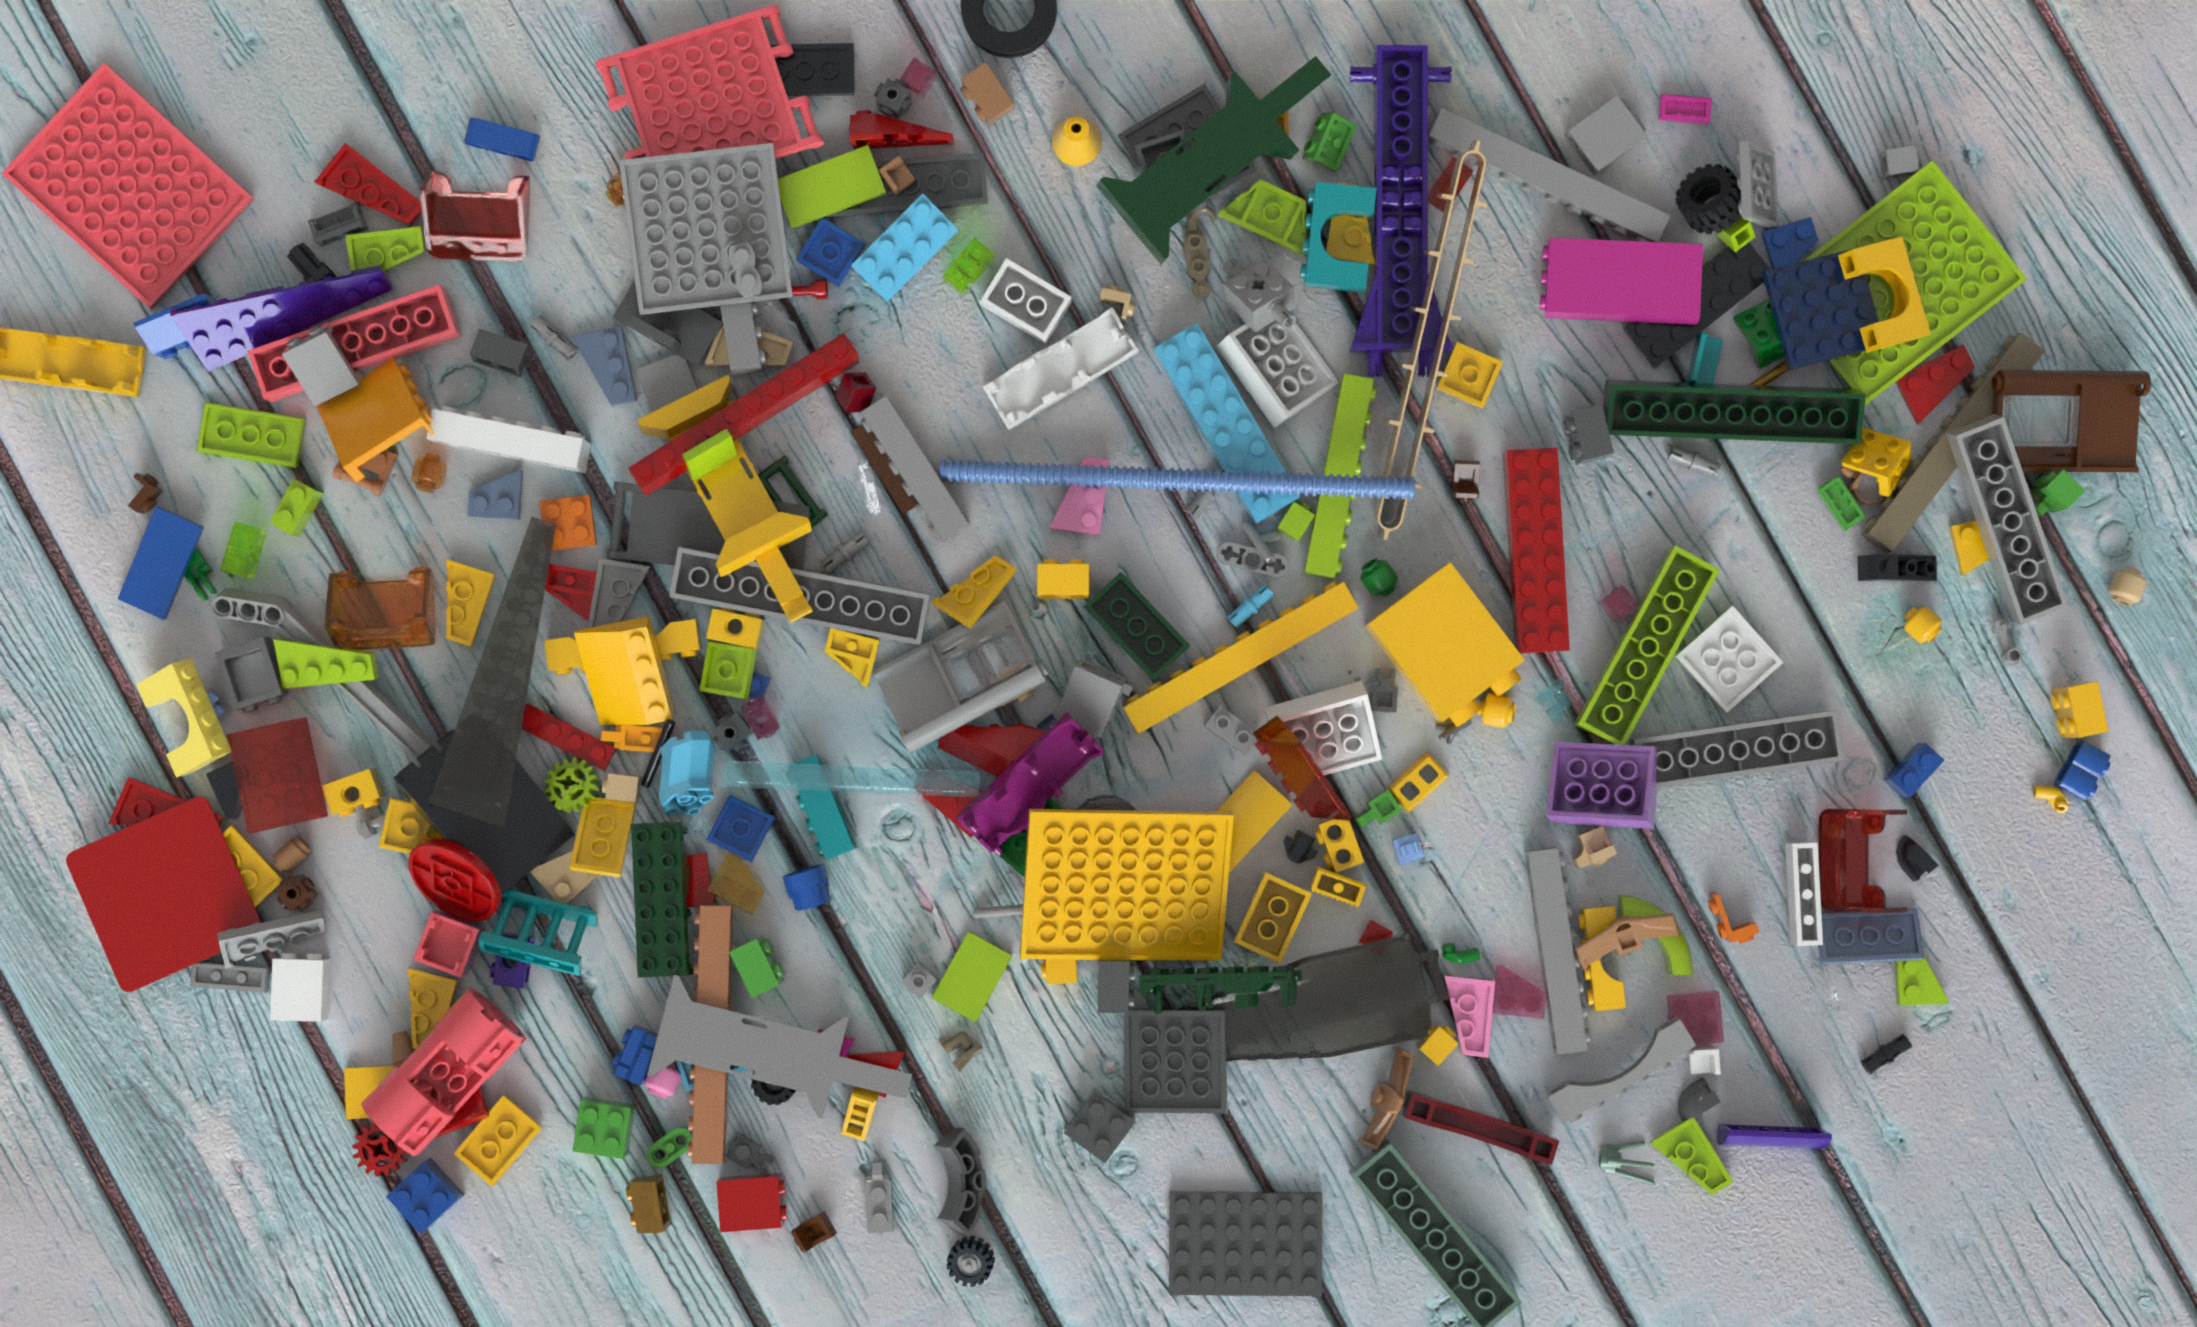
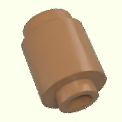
(291, 855)

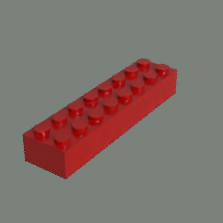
(1536, 550)

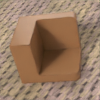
(897, 175)

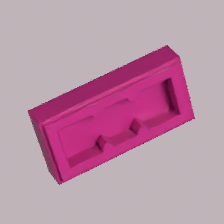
(1684, 109)

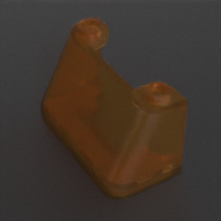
(381, 611)

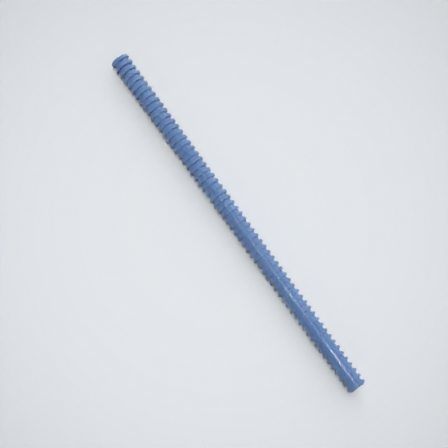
(1176, 479)

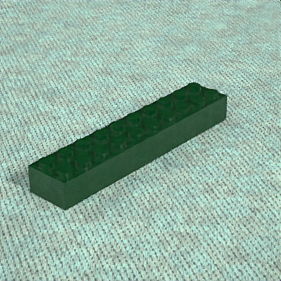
(1734, 411)

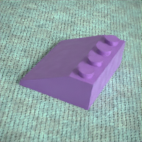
(1603, 785)

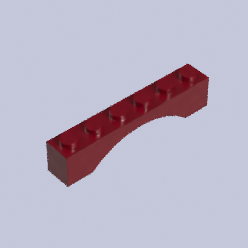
(1480, 1127)

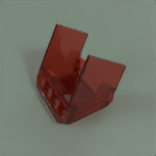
(1846, 860)

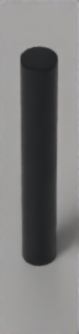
(656, 756)

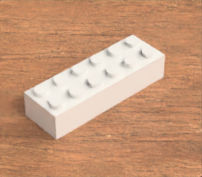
(508, 440)

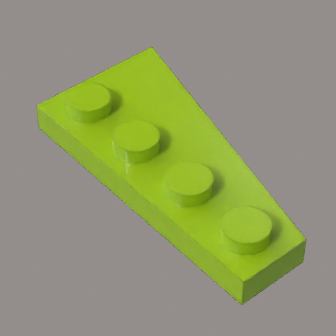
(314, 665)

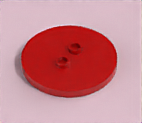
(454, 880)

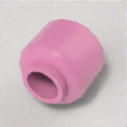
(664, 1082)

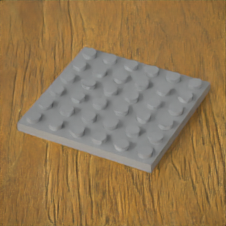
(687, 216)

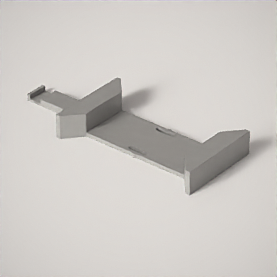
(776, 1053)

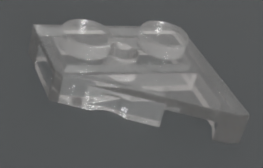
(867, 479)

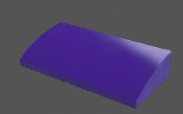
(1773, 1136)

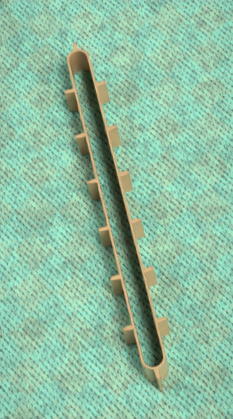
(1434, 372)

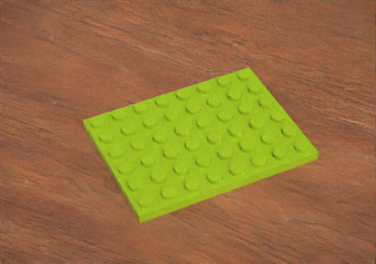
(1931, 222)

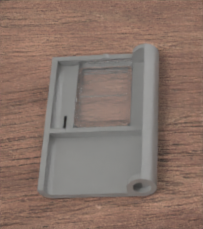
(959, 676)

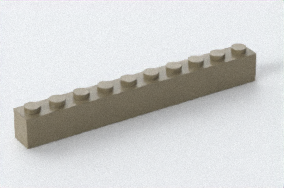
(1938, 463)

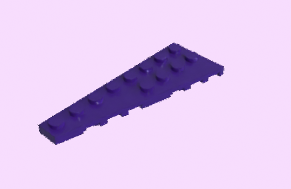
(234, 326)

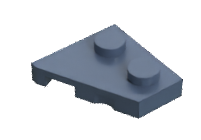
(497, 498)

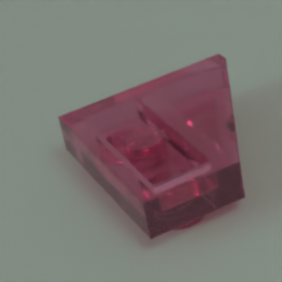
(1517, 996)

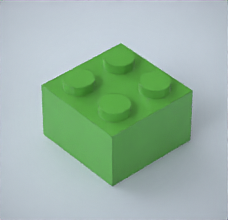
(758, 966)
(603, 1127)

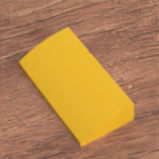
(1255, 810)

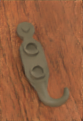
(1197, 253)

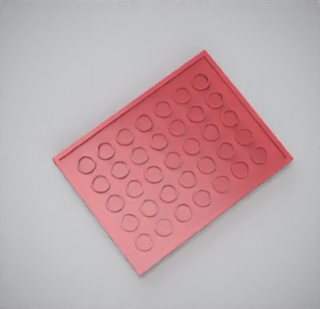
(127, 186)

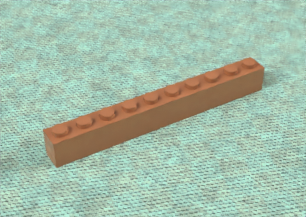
(713, 989)

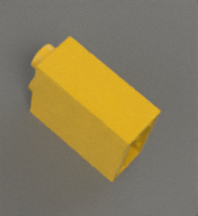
(1446, 646)

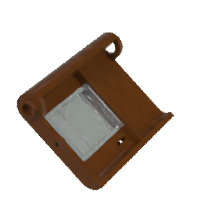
(2074, 414)

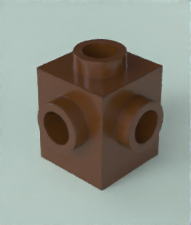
(305, 892)

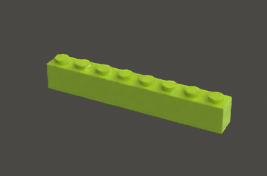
(1341, 458)

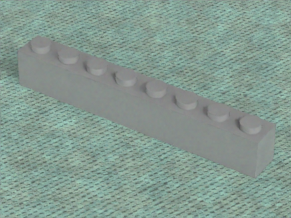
(1556, 950)

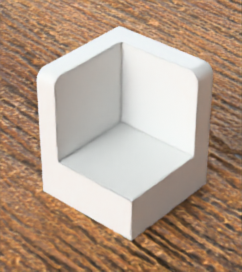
(1704, 1060)

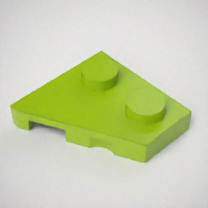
(1917, 984)

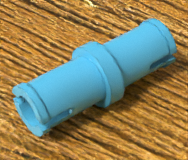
(1250, 606)

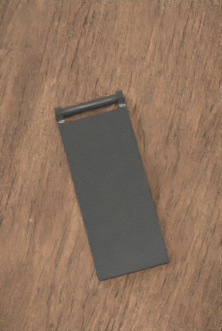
(679, 519)

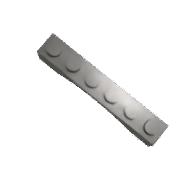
(1575, 1097)

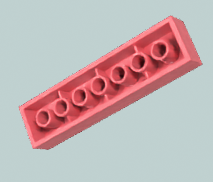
(366, 338)

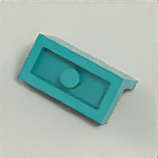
(1704, 359)

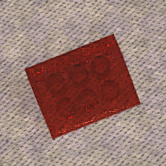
(1298, 771)
(277, 775)

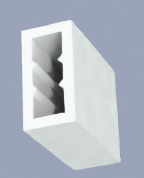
(300, 988)

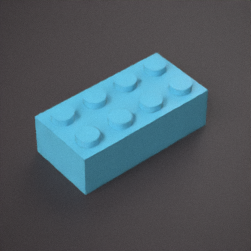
(905, 247)

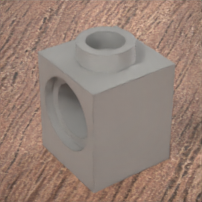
(1899, 162)
(919, 980)

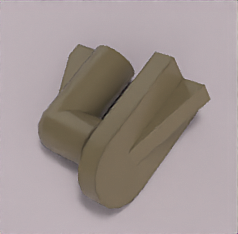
(962, 1038)

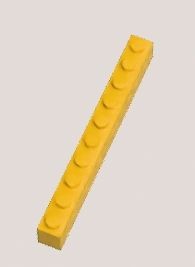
(1241, 657)

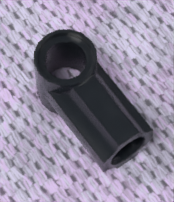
(309, 264)

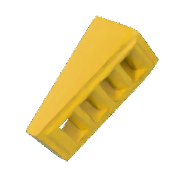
(864, 1098)

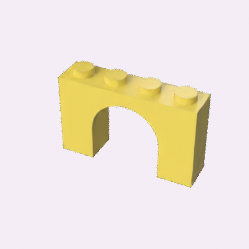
(205, 738)

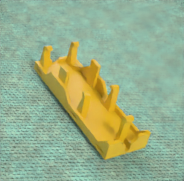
(71, 362)

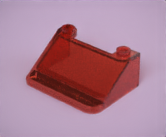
(475, 222)

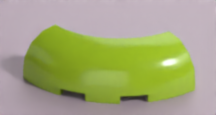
(1674, 948)

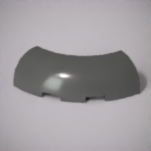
(965, 1181)

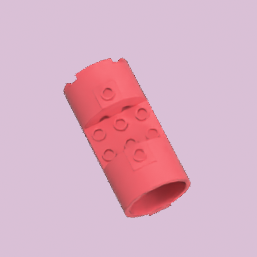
(443, 1072)

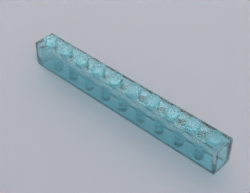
(850, 779)

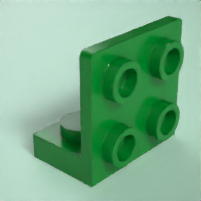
(1761, 332)

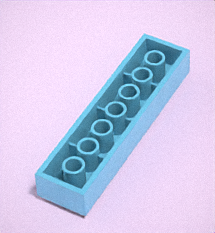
(1221, 415)

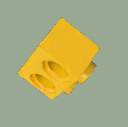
(1345, 841)

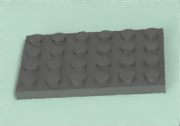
(1245, 1243)

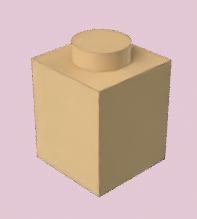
(622, 787)

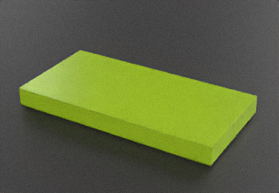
(830, 186)
(251, 435)

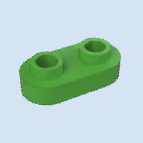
(670, 1146)

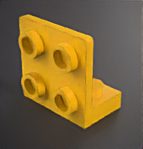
(1880, 457)

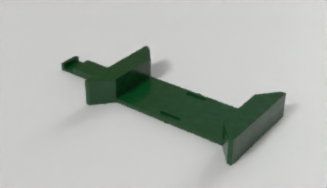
(1220, 148)

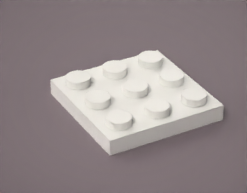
(1728, 659)

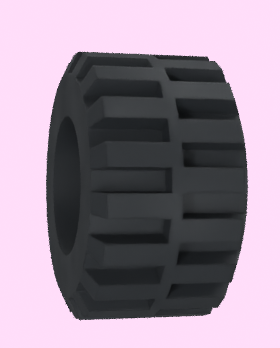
(1699, 188)

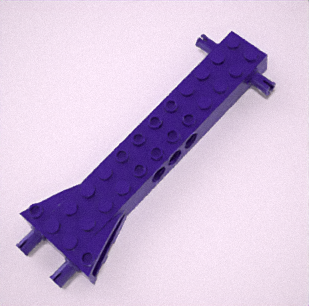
(1401, 207)

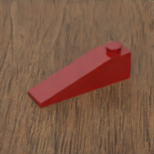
(886, 132)
(990, 747)

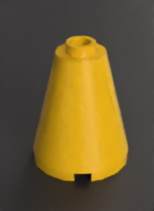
(1076, 141)

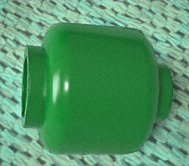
(1378, 577)

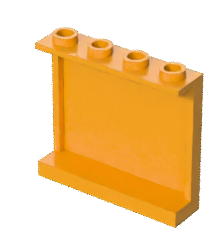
(374, 415)

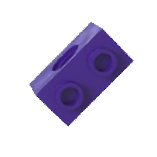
(511, 976)

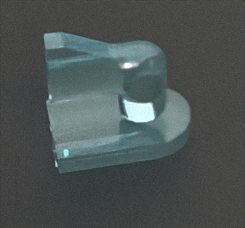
(1558, 709)

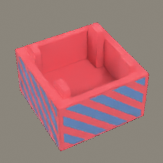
(448, 944)

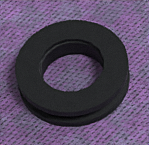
(1009, 43)

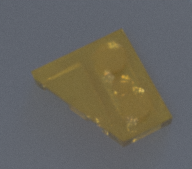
(736, 884)

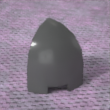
(1696, 1099)

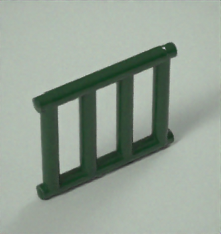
(781, 465)

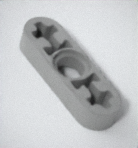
(1236, 549)

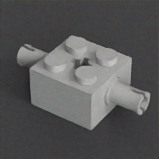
(1259, 295)

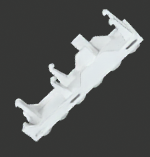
(1060, 369)

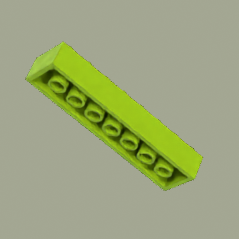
(1646, 646)

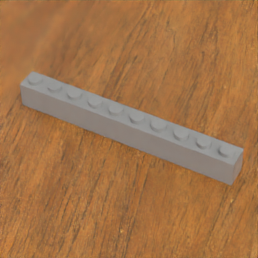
(1549, 179)

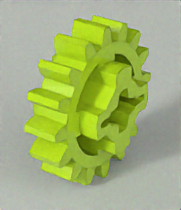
(567, 775)

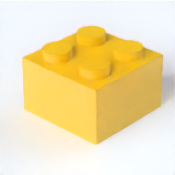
(2079, 710)

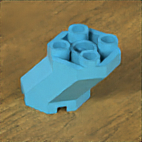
(687, 773)

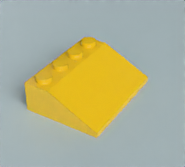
(625, 673)

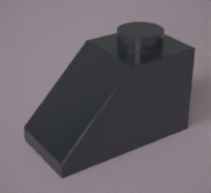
(226, 790)

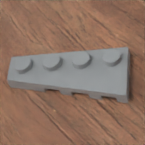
(270, 935)

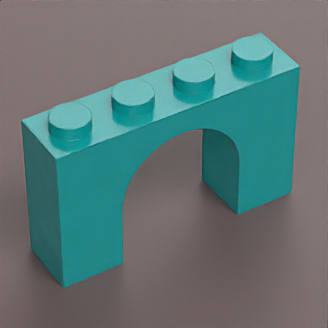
(1321, 268)

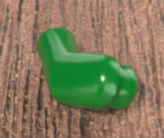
(1461, 957)

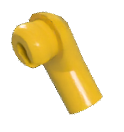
(2054, 796)

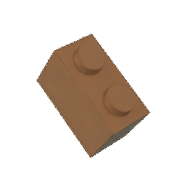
(986, 94)

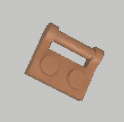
(380, 464)

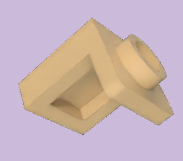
(1115, 296)

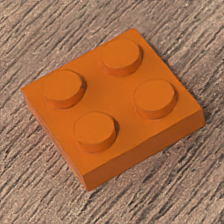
(572, 519)

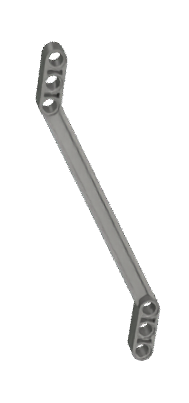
(296, 629)

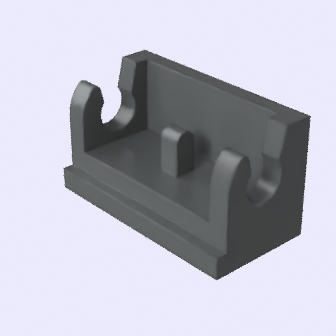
(337, 225)
(499, 352)

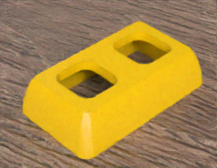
(1412, 774)

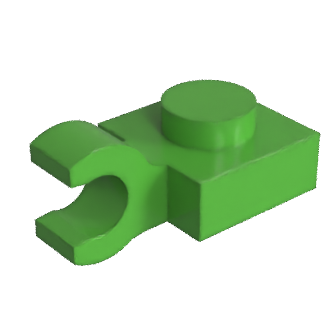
(1381, 808)

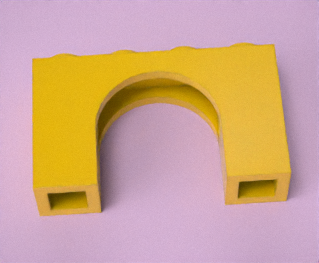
(1891, 263)

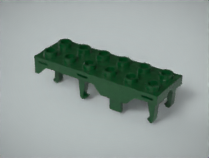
(660, 897)
(1231, 981)

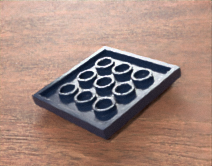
(1818, 310)

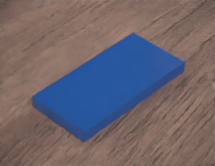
(160, 562)

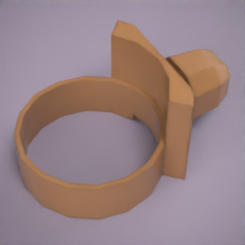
(1853, 484)

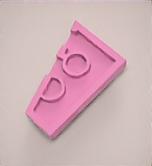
(1082, 506)
(1472, 1011)

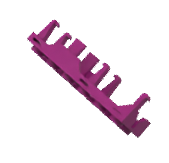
(1029, 783)

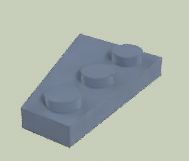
(609, 362)

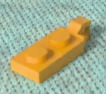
(633, 737)

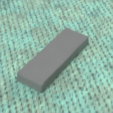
(238, 977)

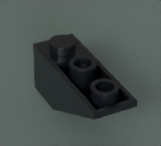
(1897, 567)

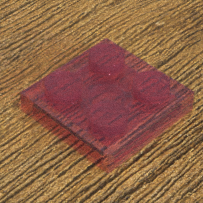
(1699, 1014)

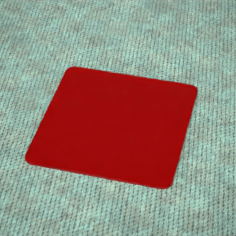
(162, 892)

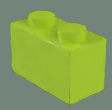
(296, 508)

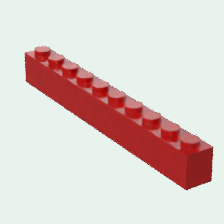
(748, 411)

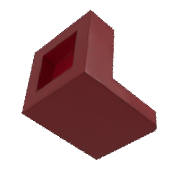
(855, 392)

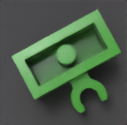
(2055, 492)

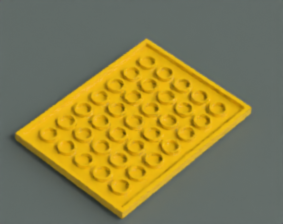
(1125, 885)

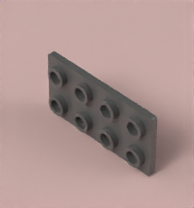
(682, 331)

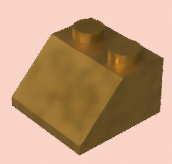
(649, 1204)

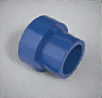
(807, 887)

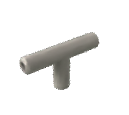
(1261, 540)

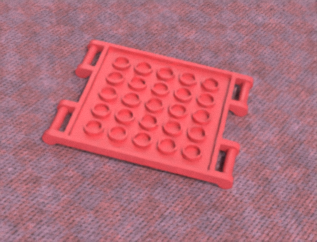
(711, 90)

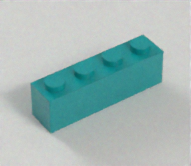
(825, 819)

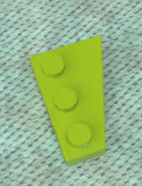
(384, 247)
(1693, 1154)

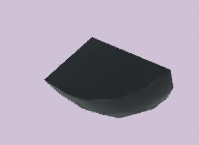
(1913, 858)

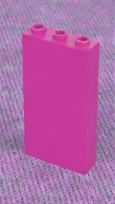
(1622, 281)

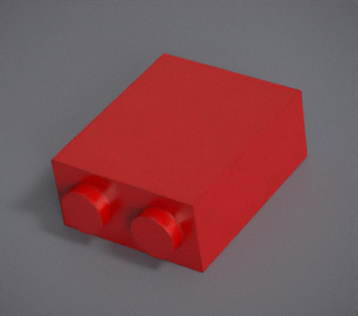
(751, 1202)

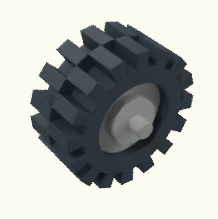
(970, 1261)

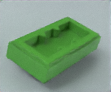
(1840, 503)

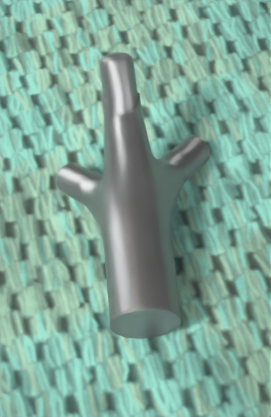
(1451, 730)

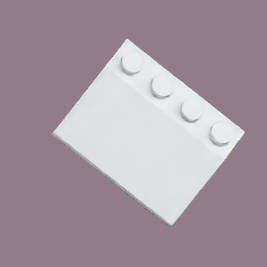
(1277, 368)
(1333, 726)

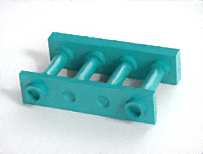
(542, 954)

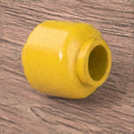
(1923, 624)
(1497, 710)

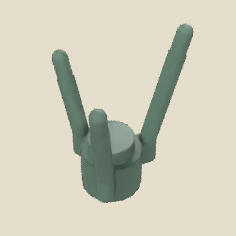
(1611, 1160)

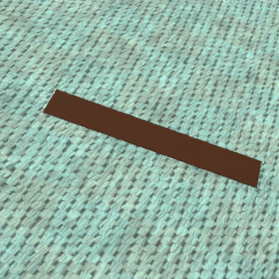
(880, 464)

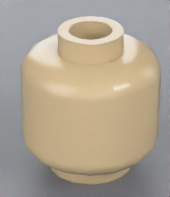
(2127, 586)

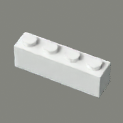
(1803, 893)

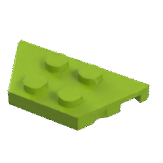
(1270, 214)

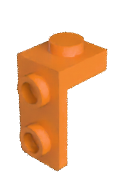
(1742, 933)

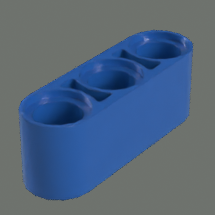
(501, 139)

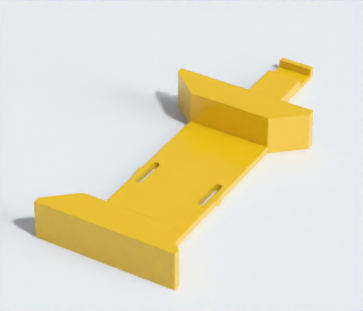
(737, 503)

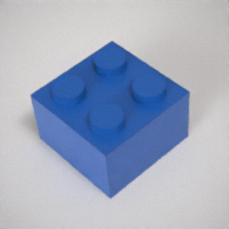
(425, 1195)

